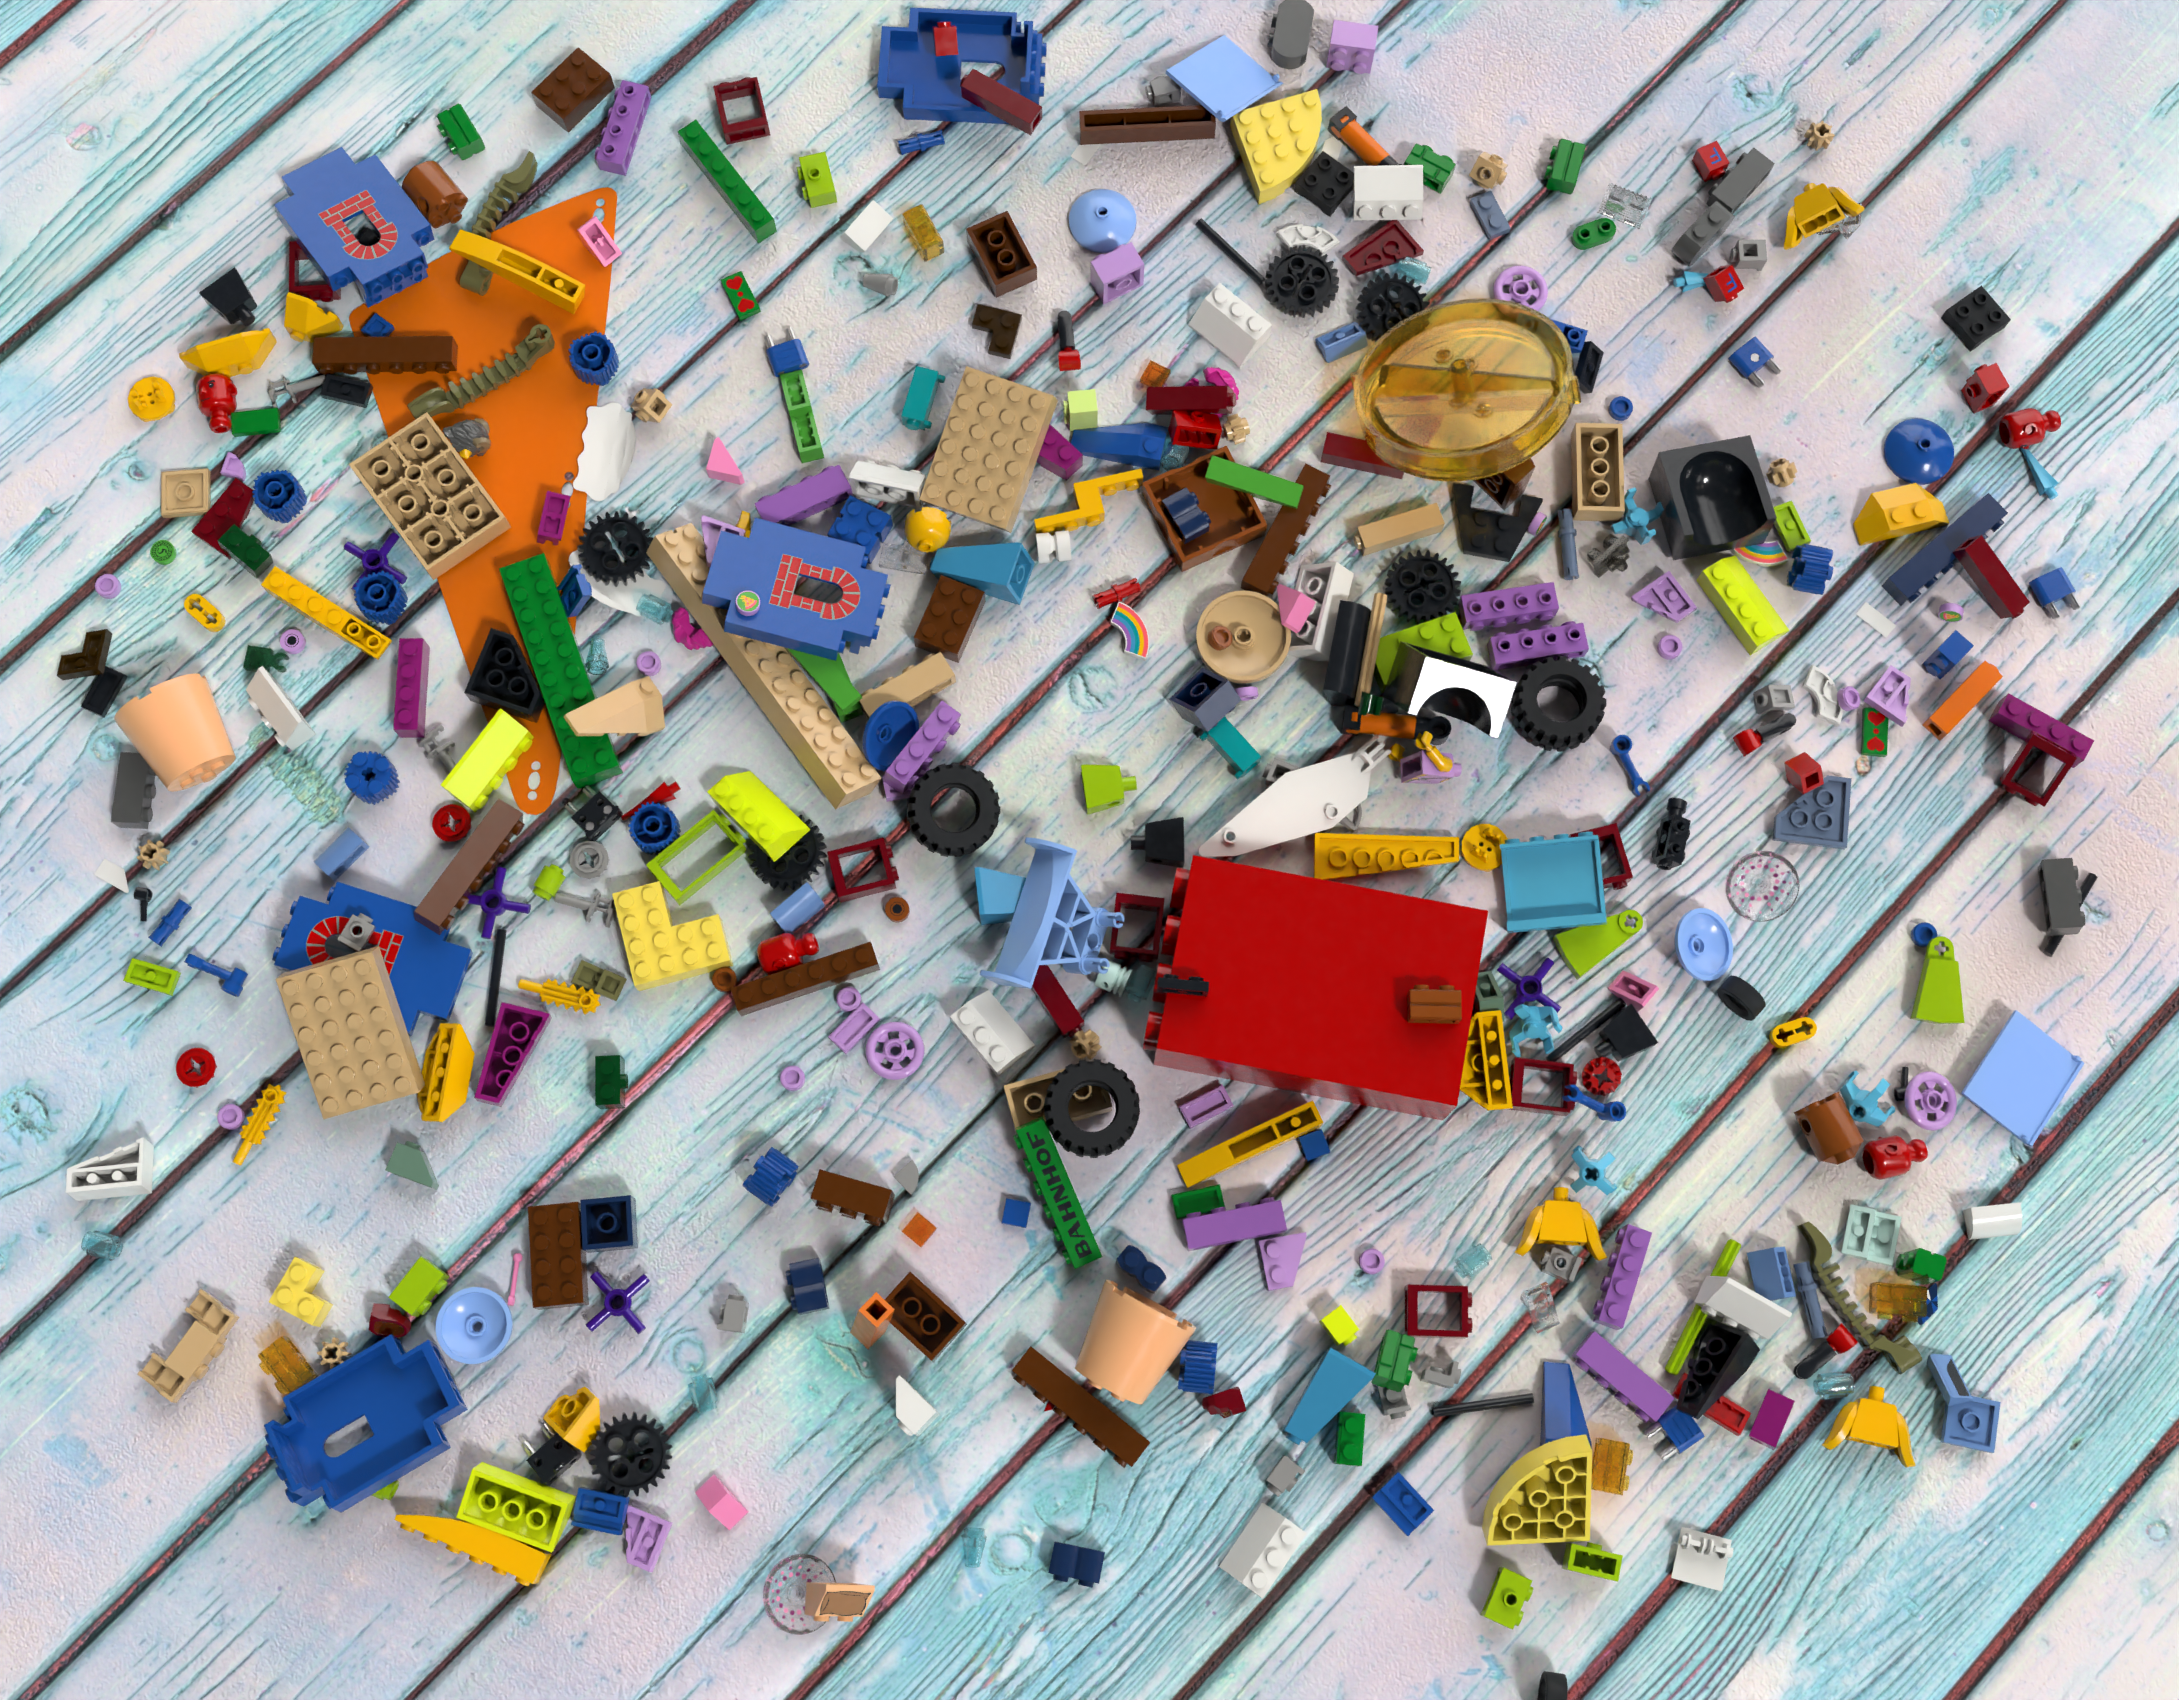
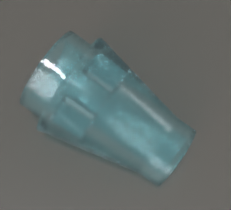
(597, 658)
(973, 1546)

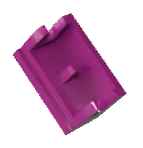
(553, 518)
(1771, 1419)

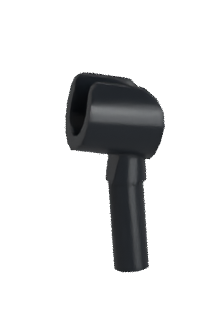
(144, 896)
(1899, 1092)

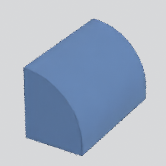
(341, 854)
(797, 909)
(1771, 1273)

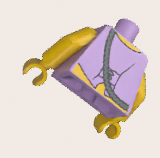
(1425, 766)

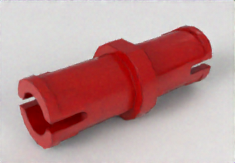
(1116, 593)

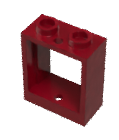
(746, 129)
(313, 292)
(2049, 747)
(1611, 832)
(868, 889)
(1143, 903)
(1516, 1085)
(1411, 1311)

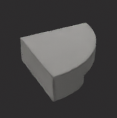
(908, 1177)

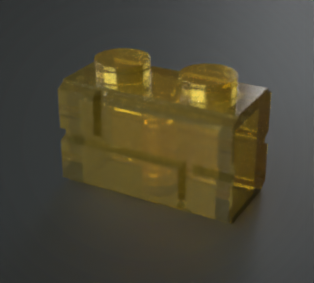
(923, 232)
(1898, 1300)
(286, 1365)
(1610, 1466)

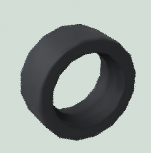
(1741, 998)
(1552, 1686)

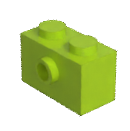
(818, 180)
(419, 1287)
(1592, 1561)
(1507, 1598)

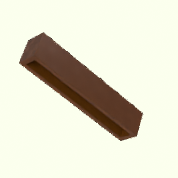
(1146, 125)
(385, 354)
(1284, 533)
(469, 866)
(805, 979)
(1081, 1407)

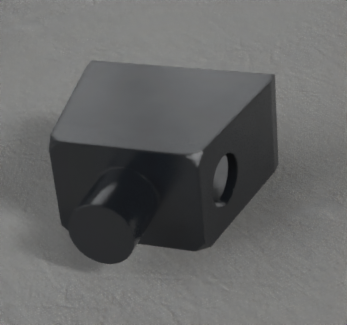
(231, 298)
(1162, 842)
(1625, 1036)

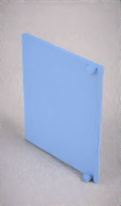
(1223, 78)
(2022, 1078)

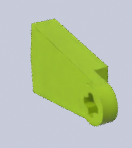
(1589, 945)
(1939, 986)

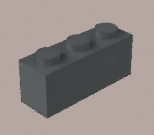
(1741, 181)
(133, 792)
(2061, 896)

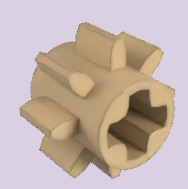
(1819, 135)
(1236, 429)
(1781, 472)
(159, 857)
(1085, 1044)
(327, 1353)

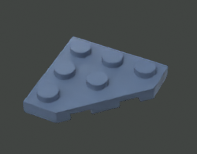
(1817, 816)

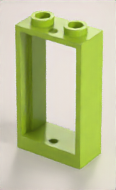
(656, 864)

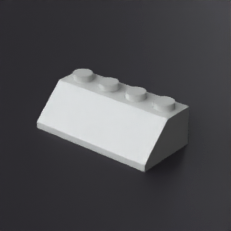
(1326, 586)

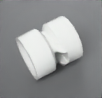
(1053, 547)

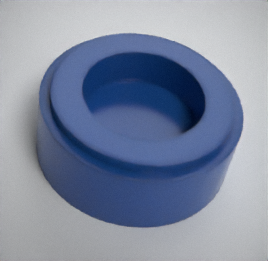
(1620, 408)
(1922, 934)

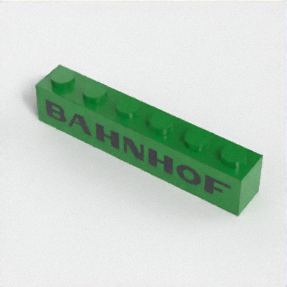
(727, 181)
(1058, 1192)

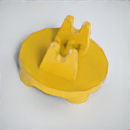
(141, 402)
(1477, 855)

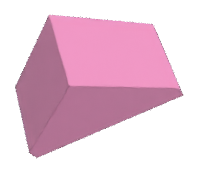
(598, 241)
(722, 466)
(1293, 607)
(1633, 990)
(721, 1502)

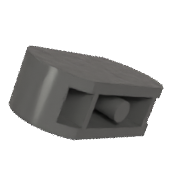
(1291, 33)
(1703, 233)

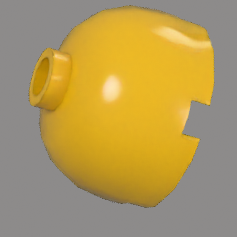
(927, 529)

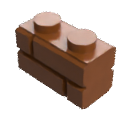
(1433, 1005)

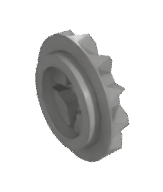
(578, 858)

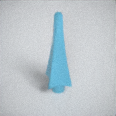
(1690, 280)
(2044, 481)

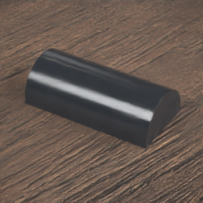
(1346, 653)

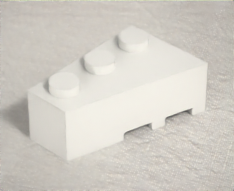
(116, 1174)

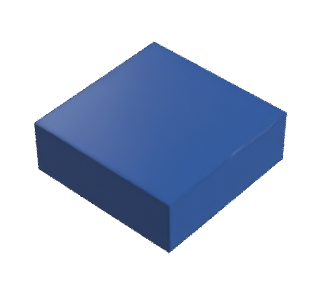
(377, 327)
(1314, 1145)
(1016, 1213)

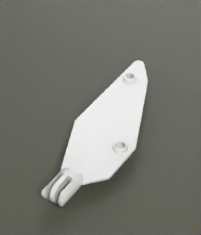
(1299, 804)

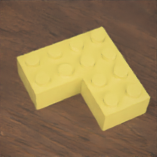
(666, 952)

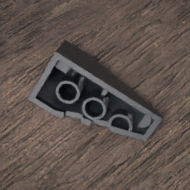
(1717, 1363)

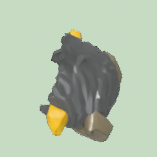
(469, 437)

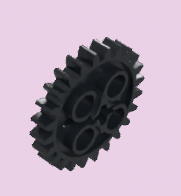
(1282, 273)
(1407, 298)
(597, 558)
(1414, 569)
(794, 871)
(634, 1477)

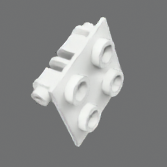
(1701, 1558)

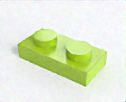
(1790, 526)
(152, 976)

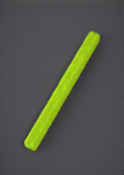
(1697, 1316)

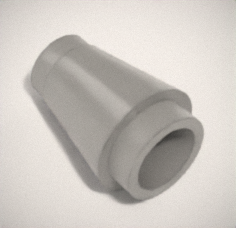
(881, 283)

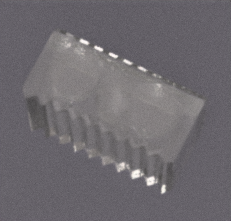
(1624, 205)

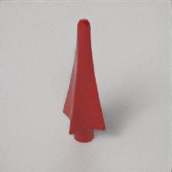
(661, 795)

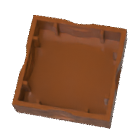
(1232, 512)

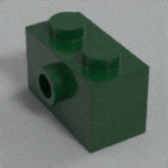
(245, 550)
(610, 1082)

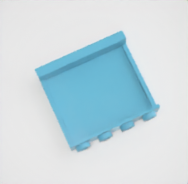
(1553, 883)

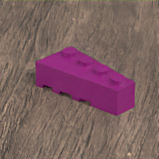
(1059, 455)
(510, 1047)

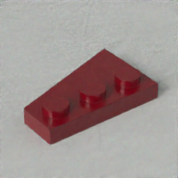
(1382, 249)
(229, 509)

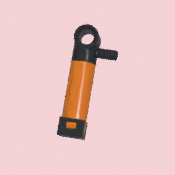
(1345, 127)
(1393, 725)

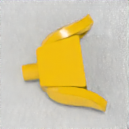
(1817, 210)
(1561, 1224)
(1873, 1424)

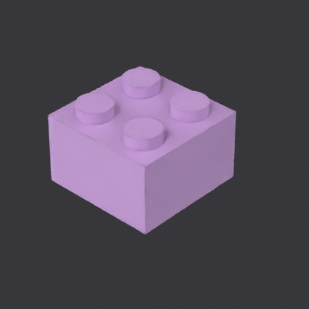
(1352, 46)
(1117, 272)

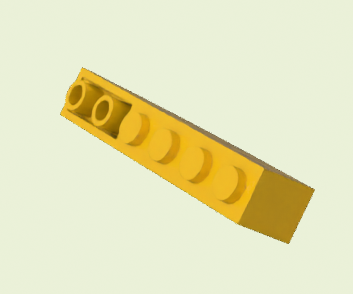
(521, 270)
(325, 613)
(1250, 1144)
(482, 1545)

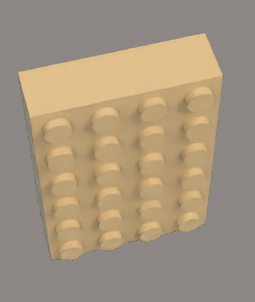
(988, 449)
(430, 495)
(350, 1032)

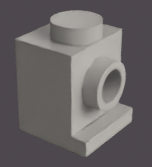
(1163, 91)
(1749, 254)
(1277, 768)
(357, 942)
(1550, 1266)
(734, 1314)
(1283, 1476)

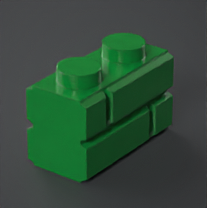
(460, 131)
(1565, 166)
(1436, 168)
(1921, 1266)
(1393, 1361)
(1349, 1438)

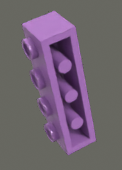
(623, 127)
(805, 498)
(1508, 606)
(1528, 646)
(921, 748)
(1234, 1225)
(1622, 1276)
(1622, 1377)

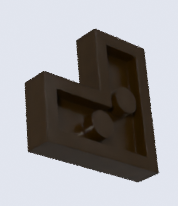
(1003, 326)
(90, 660)

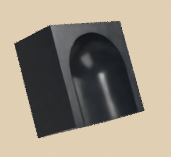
(1712, 497)
(1449, 687)

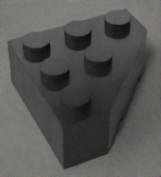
(505, 679)

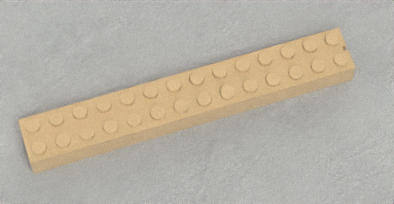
(769, 677)

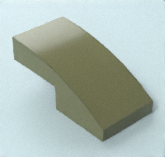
(601, 981)

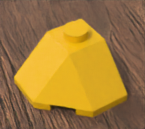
(307, 320)
(576, 1418)

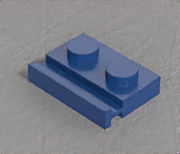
(575, 590)
(1402, 1504)
(600, 1511)

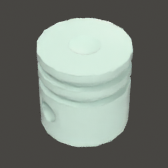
(1114, 979)

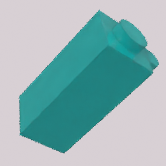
(921, 398)
(1232, 747)

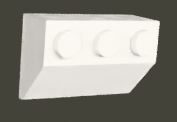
(1388, 192)
(1230, 325)
(887, 483)
(278, 710)
(992, 1032)
(1740, 1307)
(912, 1409)
(1262, 1550)

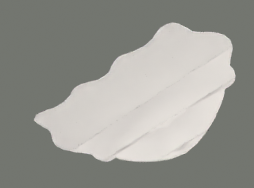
(607, 451)
(620, 597)

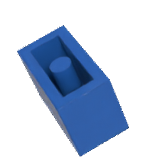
(1947, 655)

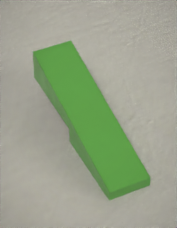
(801, 416)
(1253, 482)
(828, 679)

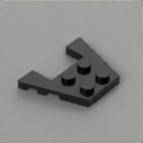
(1491, 533)

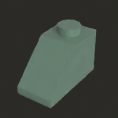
(1487, 994)
(412, 1164)

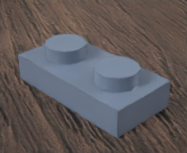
(1490, 215)

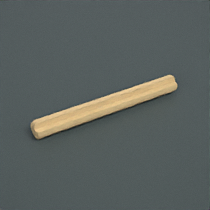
(1371, 645)

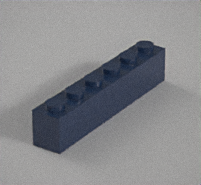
(1939, 555)

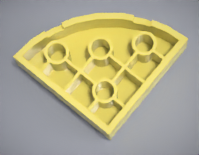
(1278, 141)
(1543, 1496)

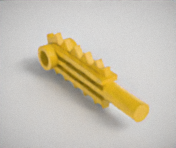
(561, 994)
(259, 1122)

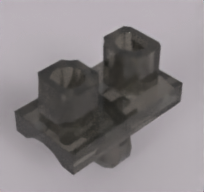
(1612, 558)

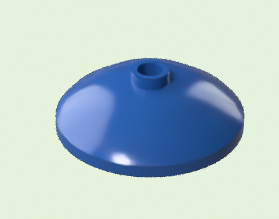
(1911, 460)
(888, 733)

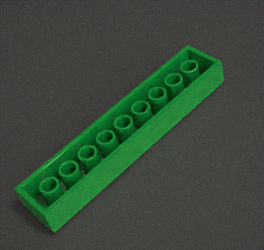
(558, 666)

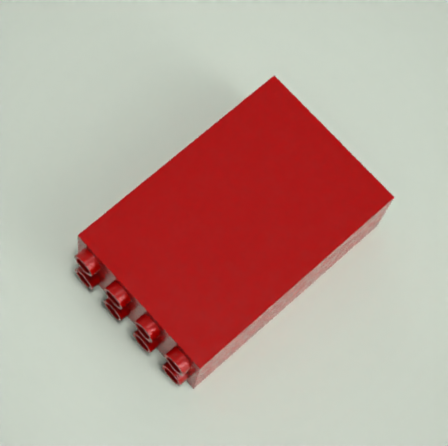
(1315, 987)

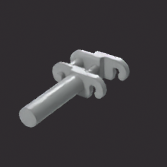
(294, 388)
(442, 751)
(588, 906)

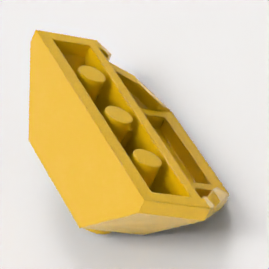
(231, 354)
(1898, 513)
(1485, 1063)
(445, 1073)

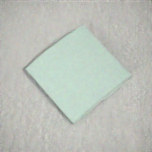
(1871, 1235)

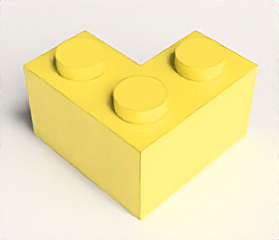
(296, 1295)

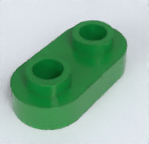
(1595, 234)

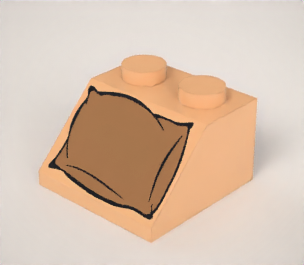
(837, 1599)

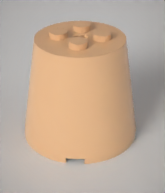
(178, 732)
(1130, 1343)

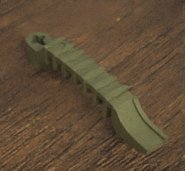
(475, 277)
(528, 351)
(1900, 1353)

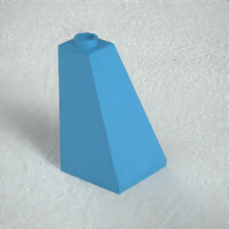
(992, 568)
(997, 895)
(1328, 1391)

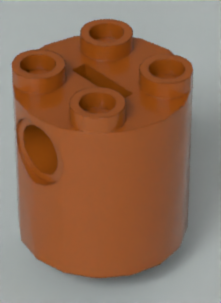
(434, 194)
(1830, 1129)

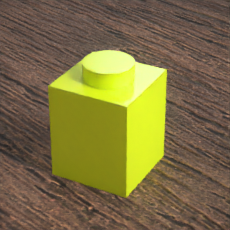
(1340, 1326)

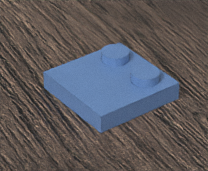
(1971, 1424)

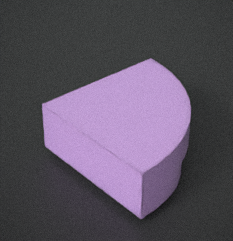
(233, 467)

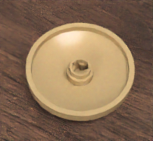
(1257, 637)

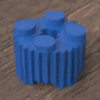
(594, 358)
(279, 495)
(1810, 569)
(391, 597)
(365, 766)
(643, 822)
(771, 1177)
(1199, 1367)

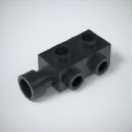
(1673, 843)

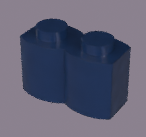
(1185, 515)
(1135, 1264)
(808, 1286)
(1076, 1563)

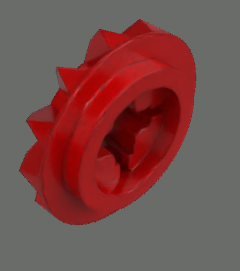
(443, 818)
(185, 1065)
(1597, 1066)

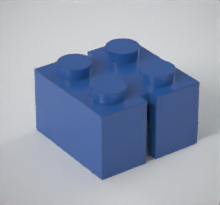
(860, 525)

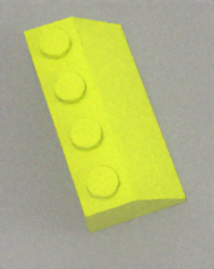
(1741, 604)
(488, 761)
(758, 813)
(515, 1506)

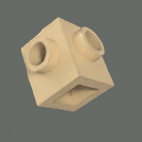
(1489, 170)
(650, 405)

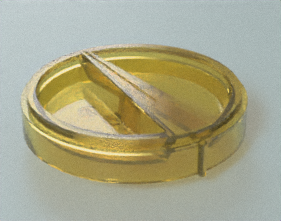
(1465, 389)

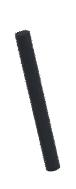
(1230, 251)
(2085, 889)
(495, 978)
(1586, 1030)
(1483, 1405)

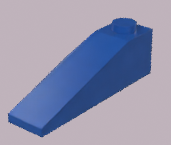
(1126, 444)
(1561, 1405)

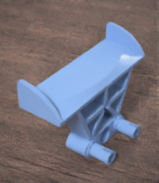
(1043, 919)

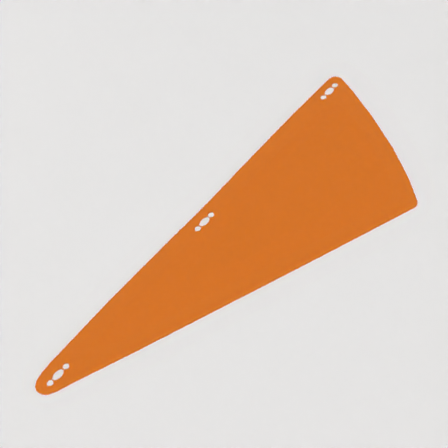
(531, 421)

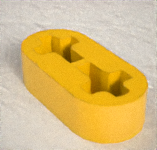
(201, 616)
(1794, 1037)

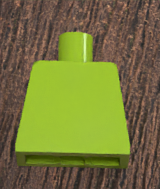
(1104, 786)

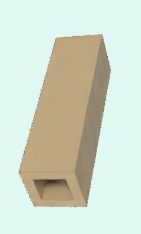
(1399, 529)

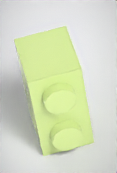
(1081, 409)

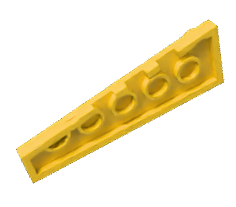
(1366, 854)

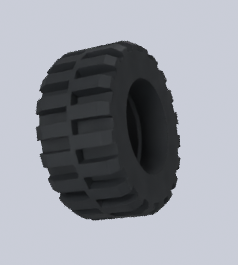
(1570, 677)
(976, 786)
(1091, 1074)

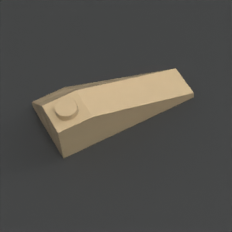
(625, 710)

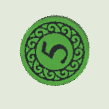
(163, 552)

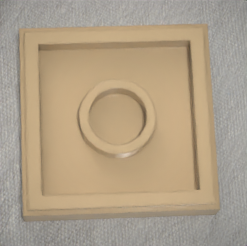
(185, 493)

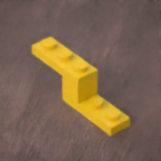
(1089, 502)

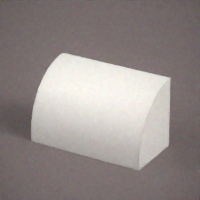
(866, 227)
(1993, 1220)

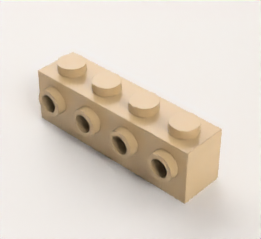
(912, 686)

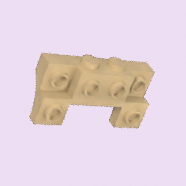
(195, 1350)

